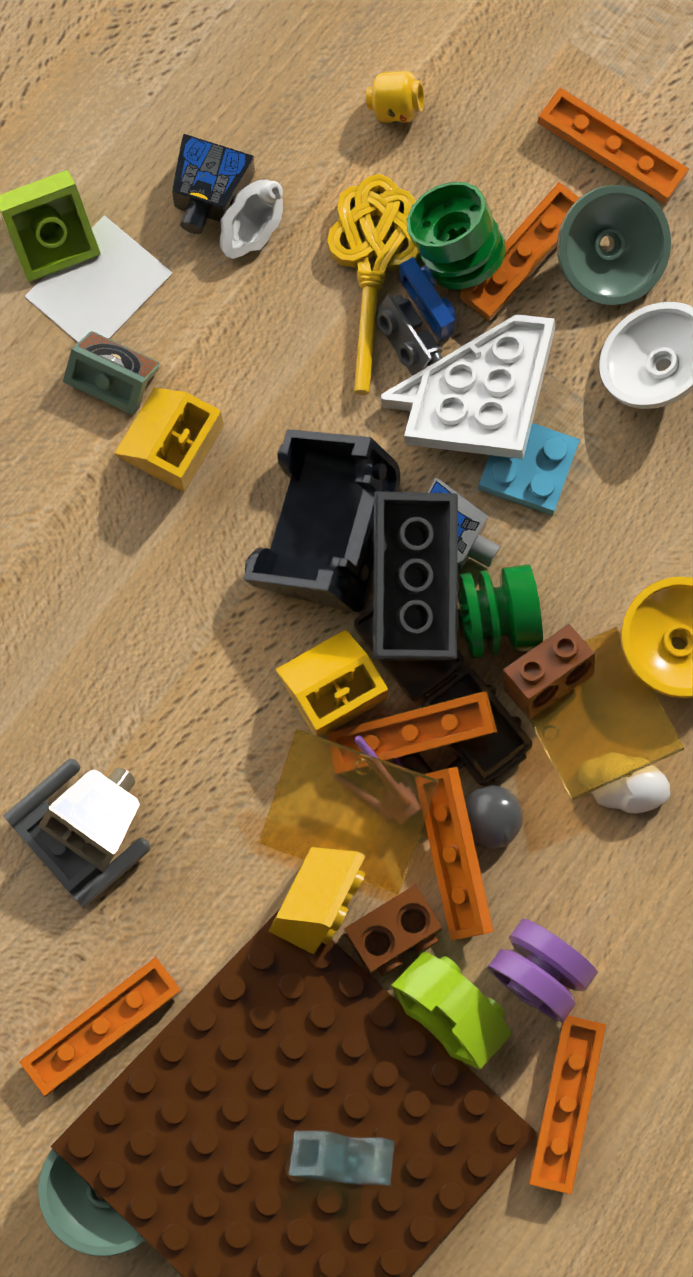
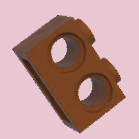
(549, 671)
(387, 922)

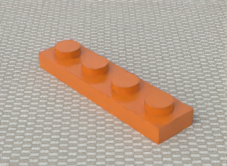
(612, 145)
(524, 253)
(422, 728)
(456, 859)
(100, 1026)
(567, 1104)

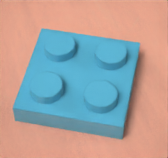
(537, 477)

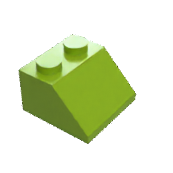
(48, 225)

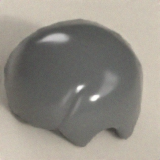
(494, 816)

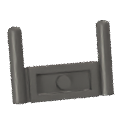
(74, 872)

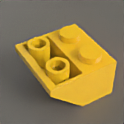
(171, 436)
(333, 683)
(319, 897)

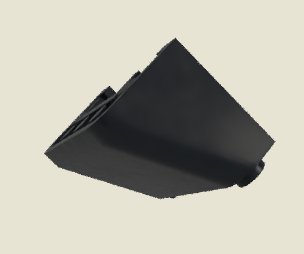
(326, 520)

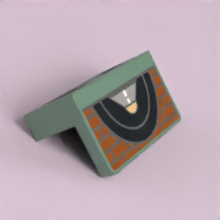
(109, 371)

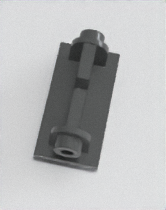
(397, 321)

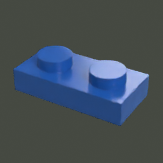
(420, 287)

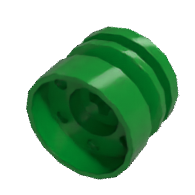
(456, 235)
(500, 611)

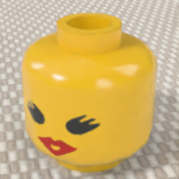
(395, 97)

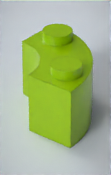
(452, 1009)

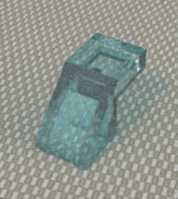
(341, 1158)

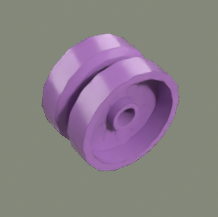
(542, 970)

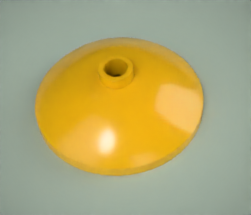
(647, 630)

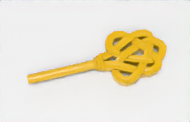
(368, 205)

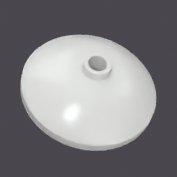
(640, 351)

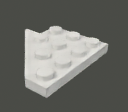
(480, 393)

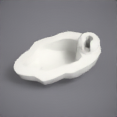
(251, 218)
(636, 793)

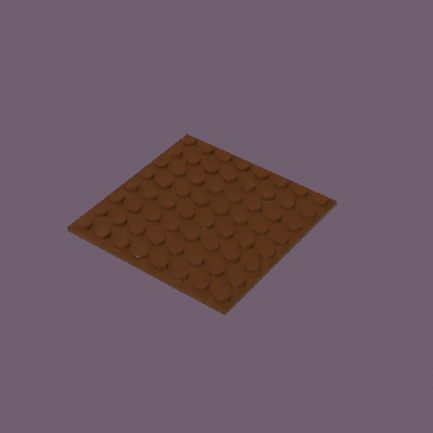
(278, 1044)

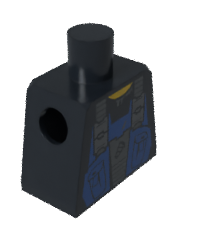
(208, 180)

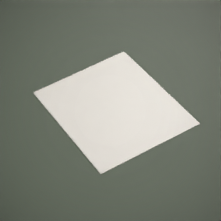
(103, 289)

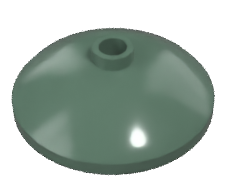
(636, 248)
(79, 1215)

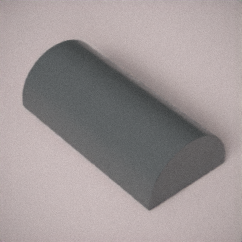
(415, 576)

